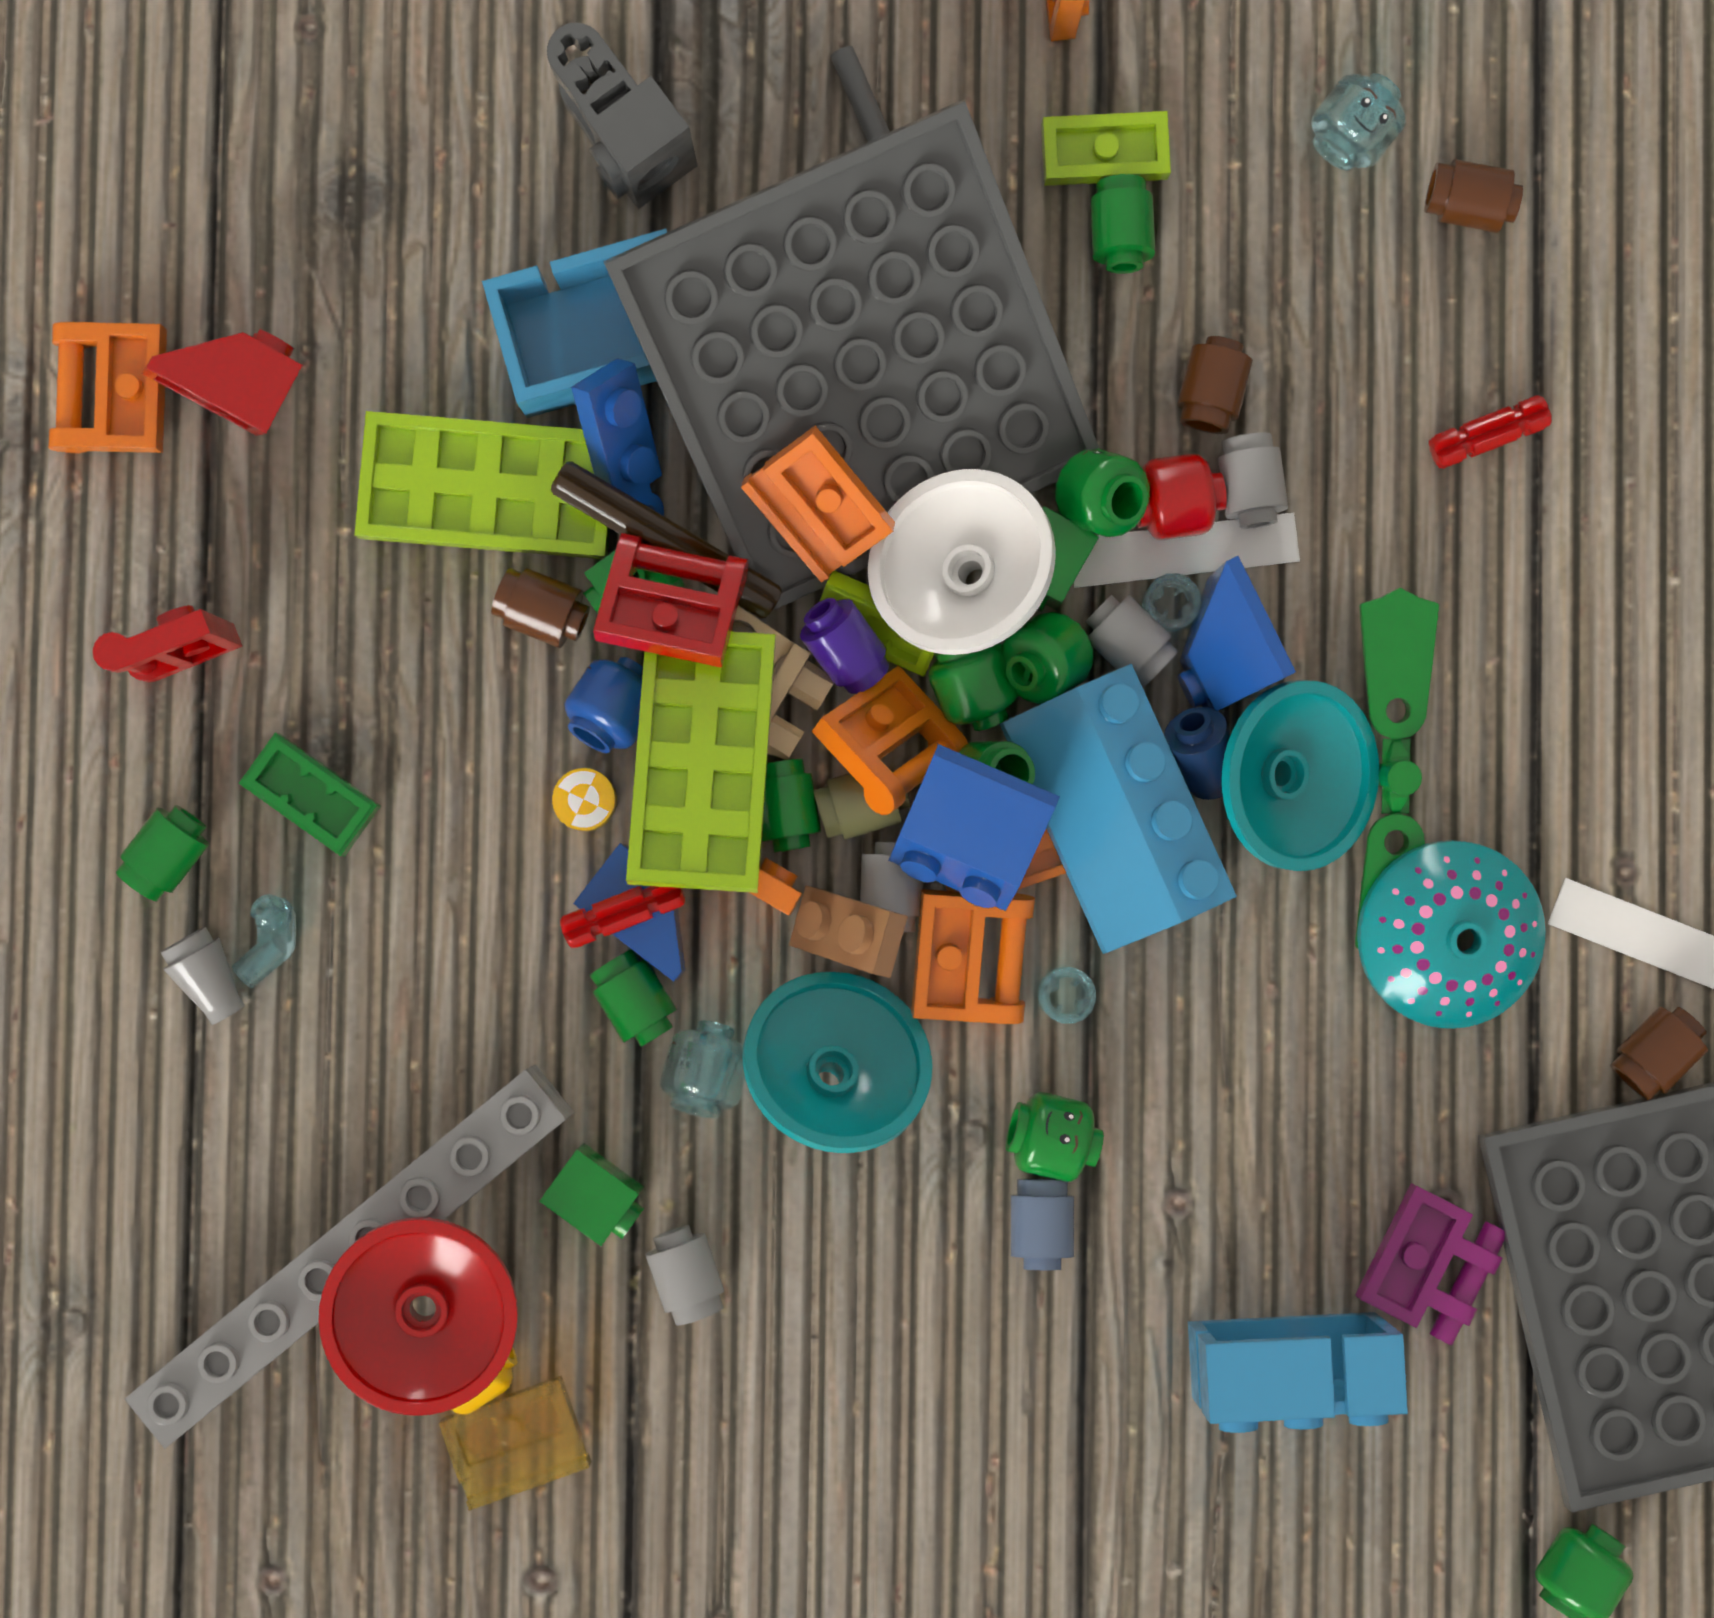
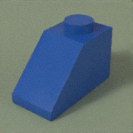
(655, 939)

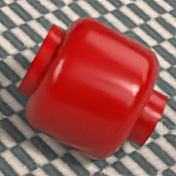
(1182, 497)

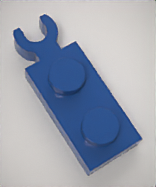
(619, 431)

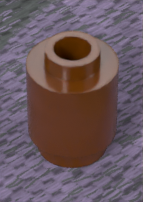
(1473, 195)
(1214, 385)
(540, 607)
(1660, 1052)

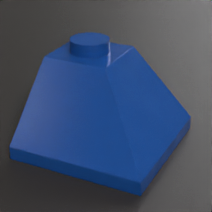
(1231, 643)

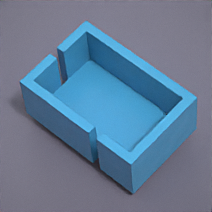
(566, 333)
(1297, 1370)

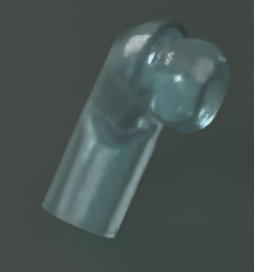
(275, 939)

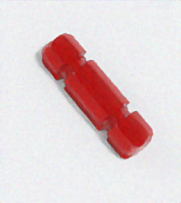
(1490, 431)
(619, 913)

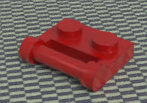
(666, 616)
(176, 644)

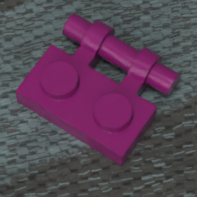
(1415, 1257)

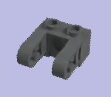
(632, 127)

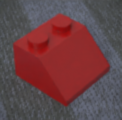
(231, 376)

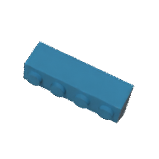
(1122, 810)

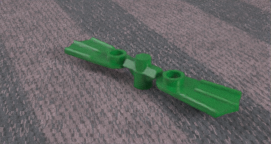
(1397, 664)

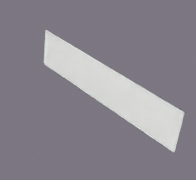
(1143, 557)
(1635, 932)

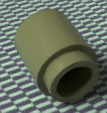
(846, 810)

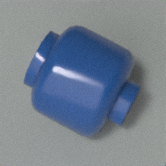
(606, 704)

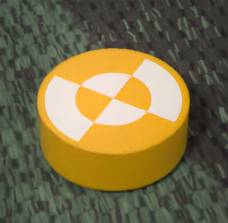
(584, 799)

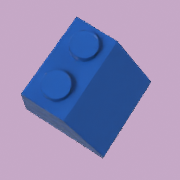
(973, 829)

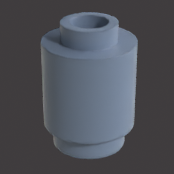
(1042, 1223)

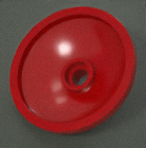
(407, 1358)

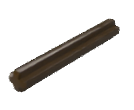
(632, 517)

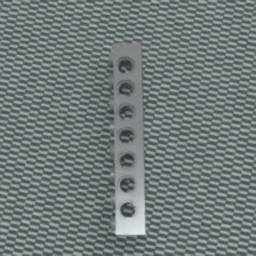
(290, 1300)

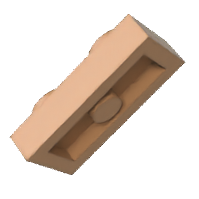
(848, 931)

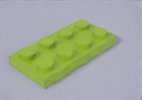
(472, 486)
(702, 769)

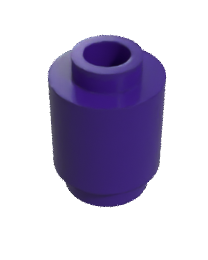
(844, 645)

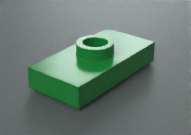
(309, 794)

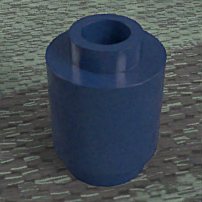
(1198, 745)

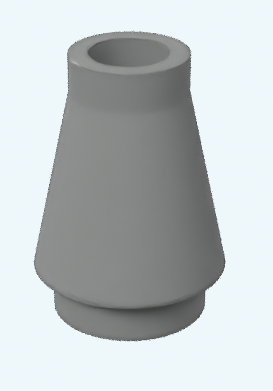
(203, 973)

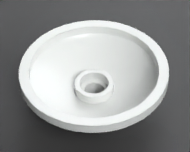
(943, 534)

